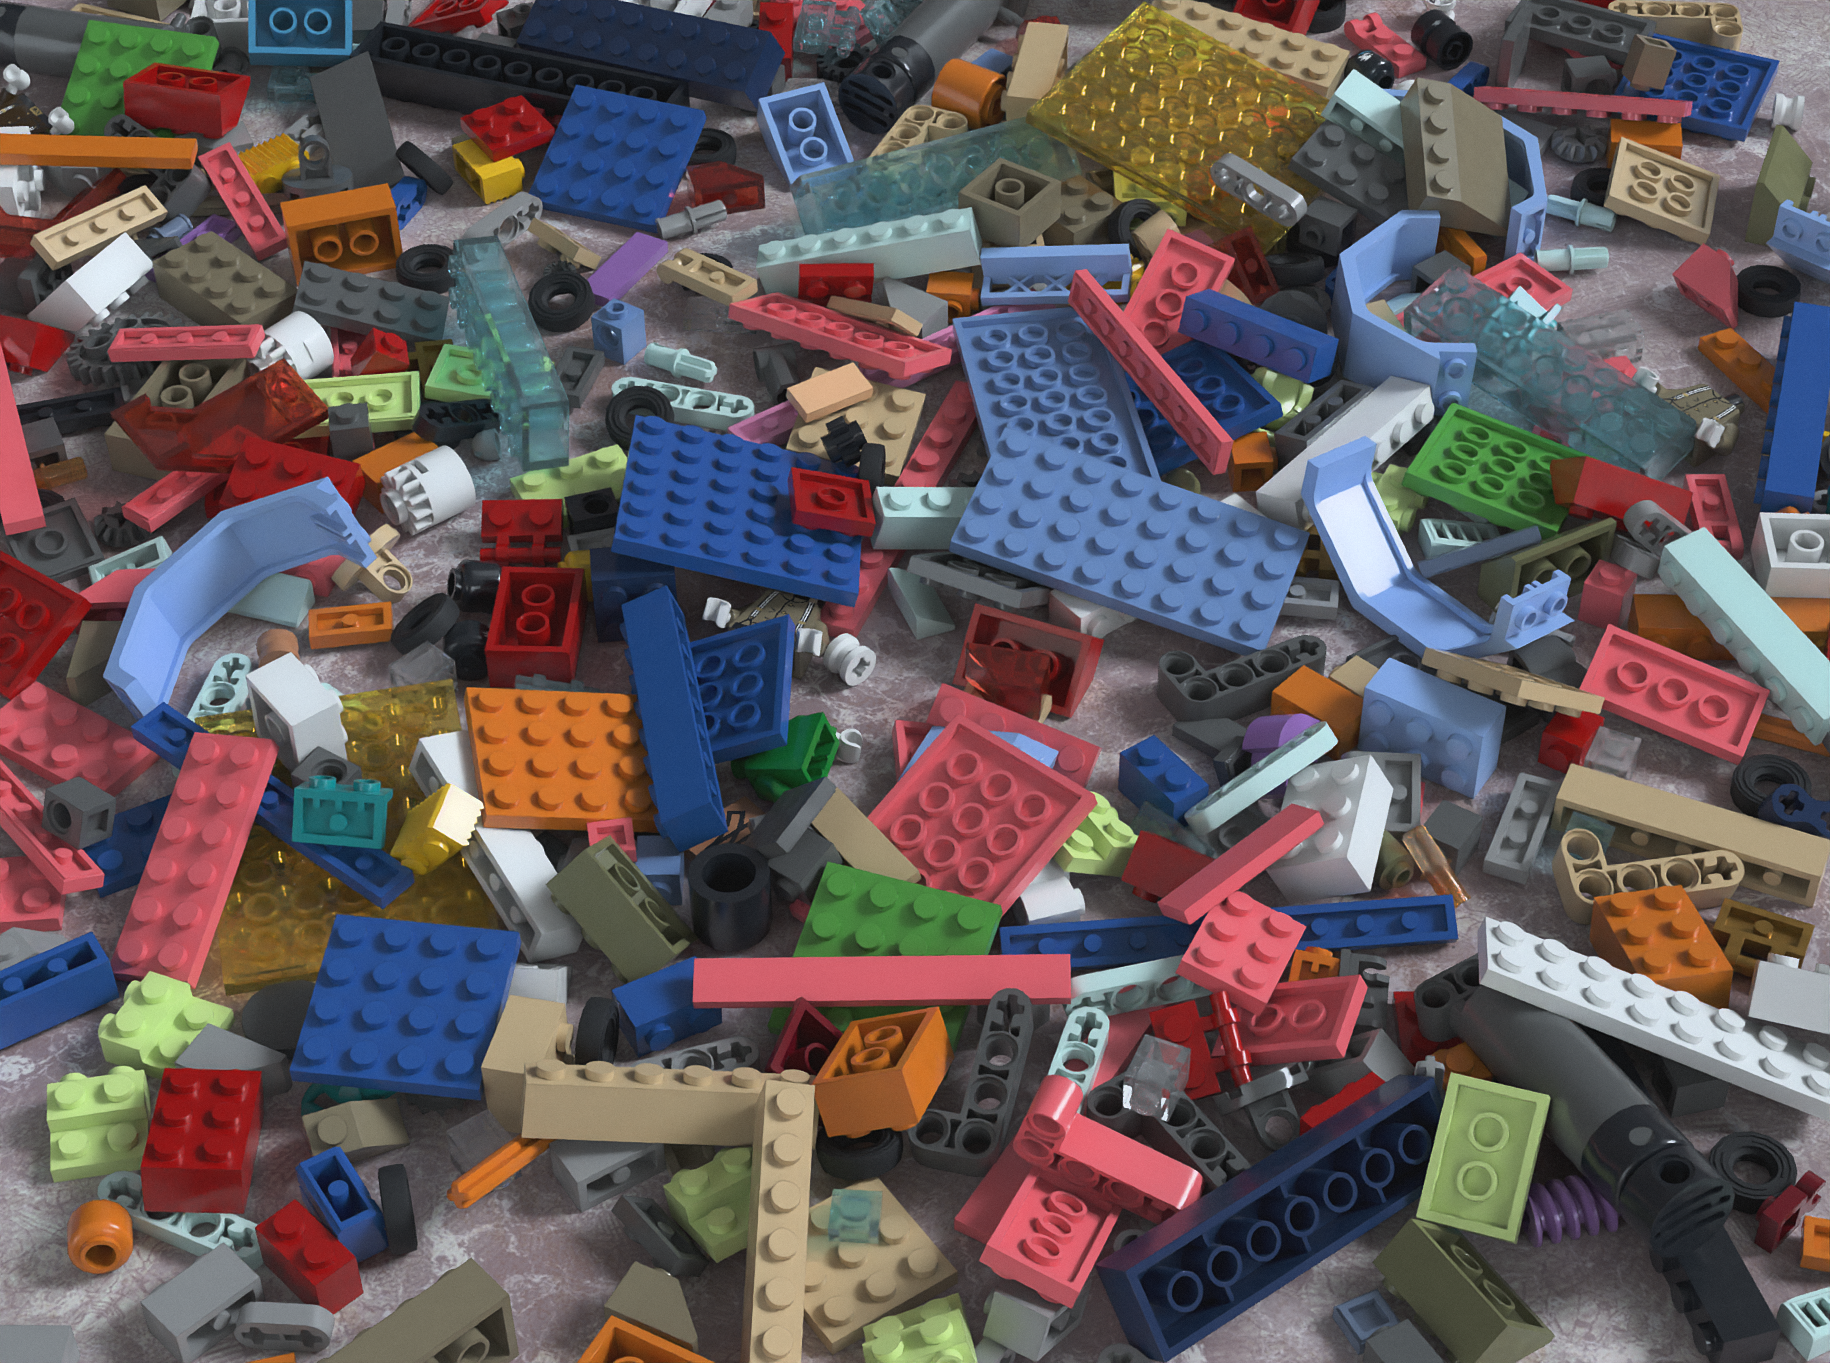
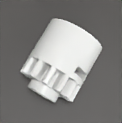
(299, 342)
(427, 490)

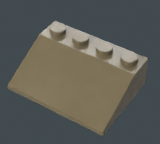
(1455, 158)

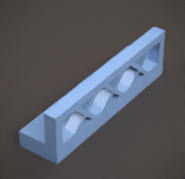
(1054, 267)

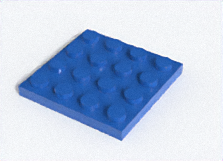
(1721, 82)
(617, 158)
(1220, 386)
(746, 687)
(406, 1006)

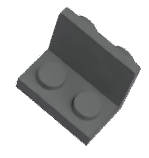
(28, 282)

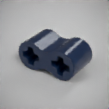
(1803, 810)

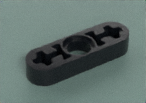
(454, 420)

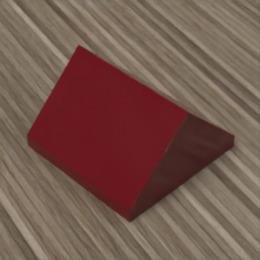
(803, 1042)

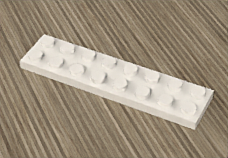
(1654, 1017)

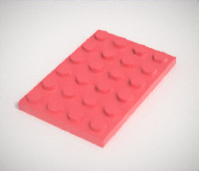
(978, 815)

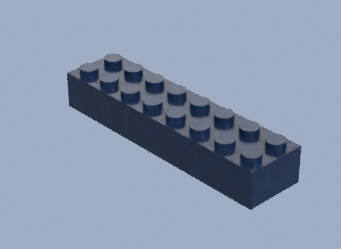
(716, 58)
(1274, 1219)

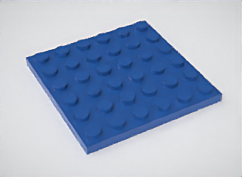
(727, 512)

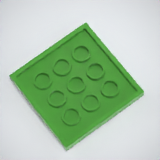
(114, 54)
(1490, 471)
(885, 916)

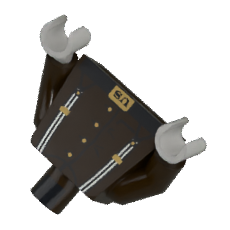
(21, 111)

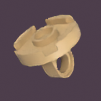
(384, 565)

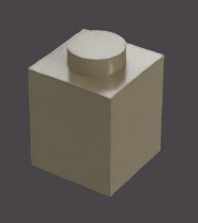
(1648, 63)

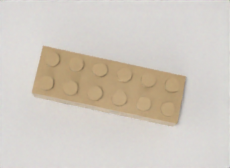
(1294, 55)

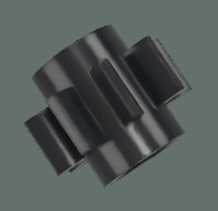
(843, 441)

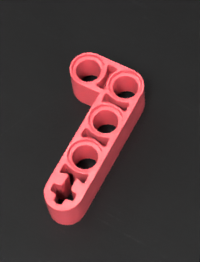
(1101, 1158)

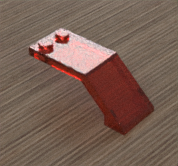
(18, 231)
(208, 438)

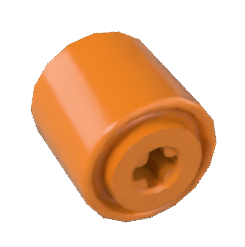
(971, 92)

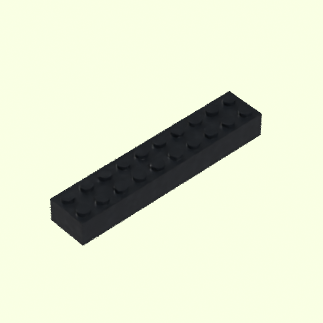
(478, 74)

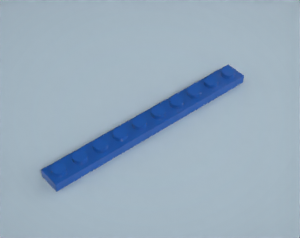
(1151, 938)

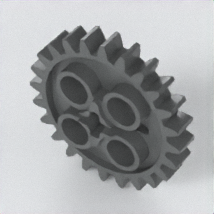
(90, 359)

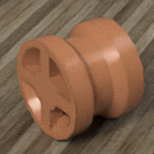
(276, 644)

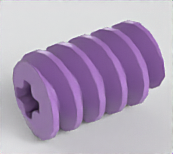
(1567, 1206)

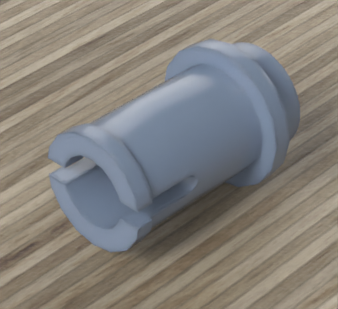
(179, 226)

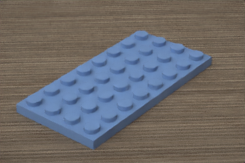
(1052, 382)
(1130, 543)

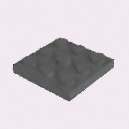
(979, 580)

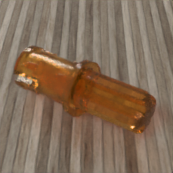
(60, 473)
(1434, 865)

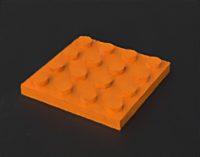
(558, 759)

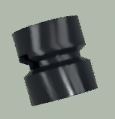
(1441, 39)

